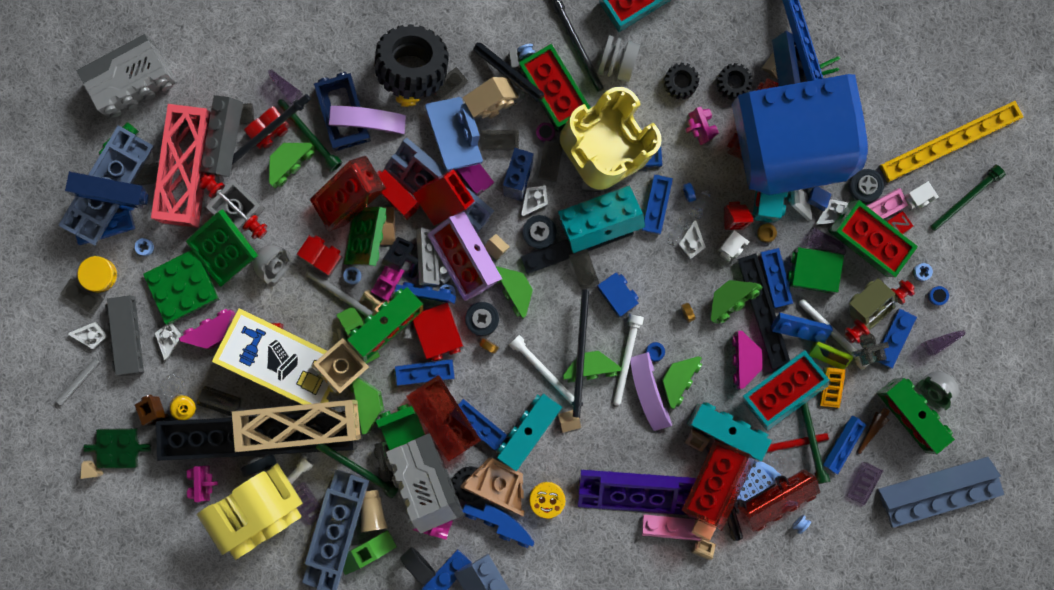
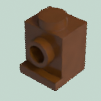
(150, 410)

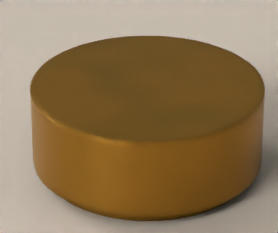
(766, 233)
(688, 312)
(489, 346)

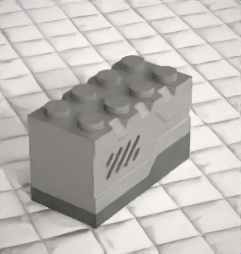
(126, 76)
(423, 484)

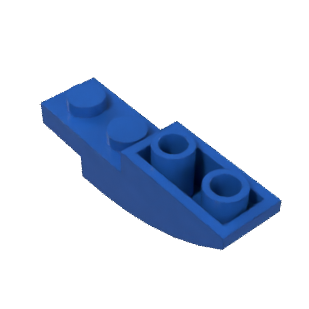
(508, 526)

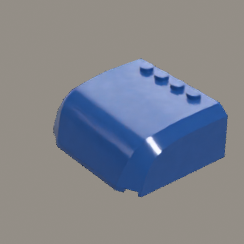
(801, 134)

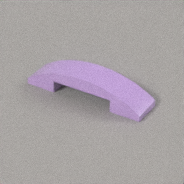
(367, 118)
(648, 392)

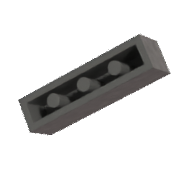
(221, 136)
(125, 335)

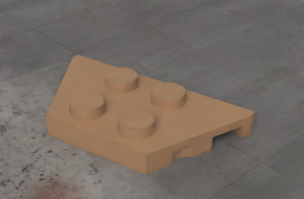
(497, 485)

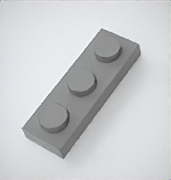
(427, 259)

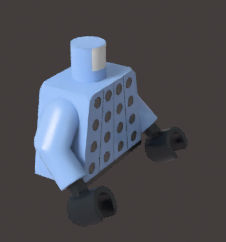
(760, 479)

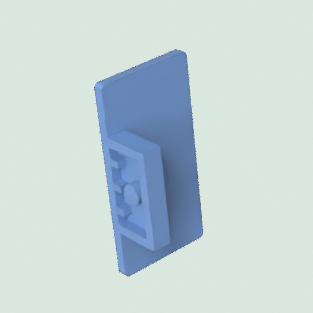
(454, 133)

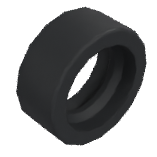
(417, 566)

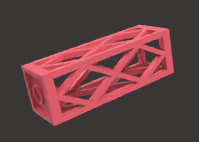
(163, 191)

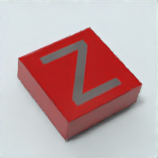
(900, 222)

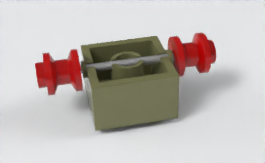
(873, 305)

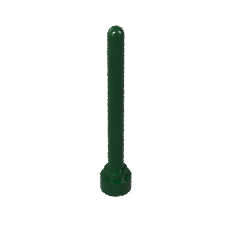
(332, 162)
(995, 173)
(821, 475)
(387, 487)

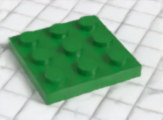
(365, 237)
(221, 248)
(181, 287)

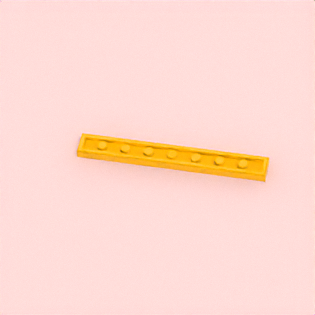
(951, 141)

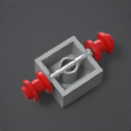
(236, 203)

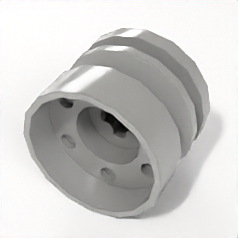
(618, 58)

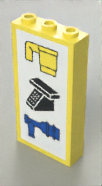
(272, 358)

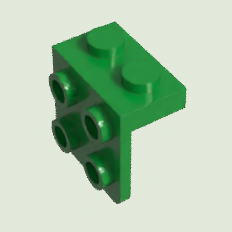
(400, 426)

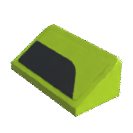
(830, 355)

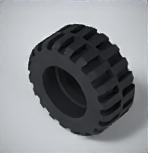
(411, 42)

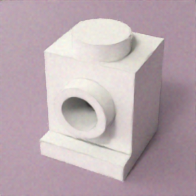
(920, 196)
(732, 246)

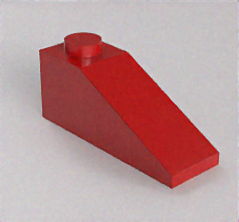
(737, 216)

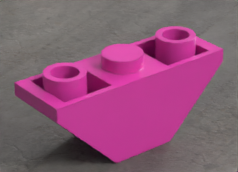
(210, 332)
(747, 359)

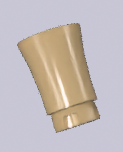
(372, 513)

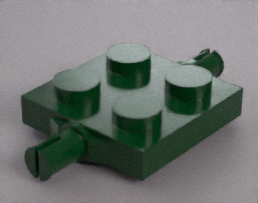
(117, 448)

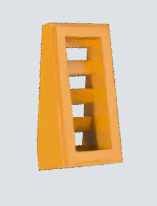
(840, 382)

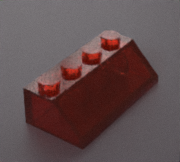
(443, 418)
(776, 502)

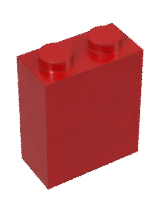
(398, 195)
(443, 197)
(438, 332)

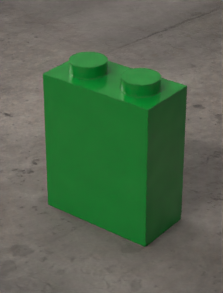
(815, 270)

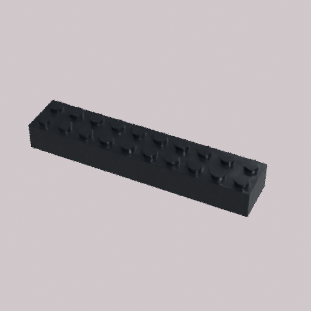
(215, 437)

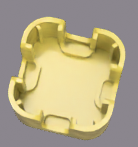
(607, 141)
(263, 501)

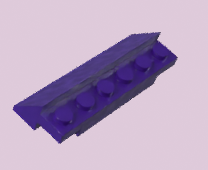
(633, 491)

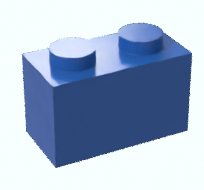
(618, 294)

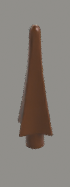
(878, 422)

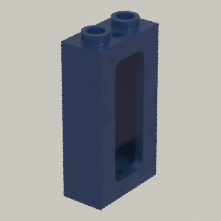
(787, 60)
(322, 89)
(518, 174)
(106, 190)

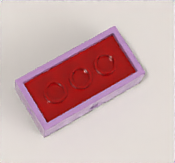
(464, 256)

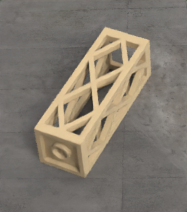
(244, 430)

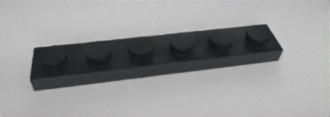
(555, 254)
(764, 312)

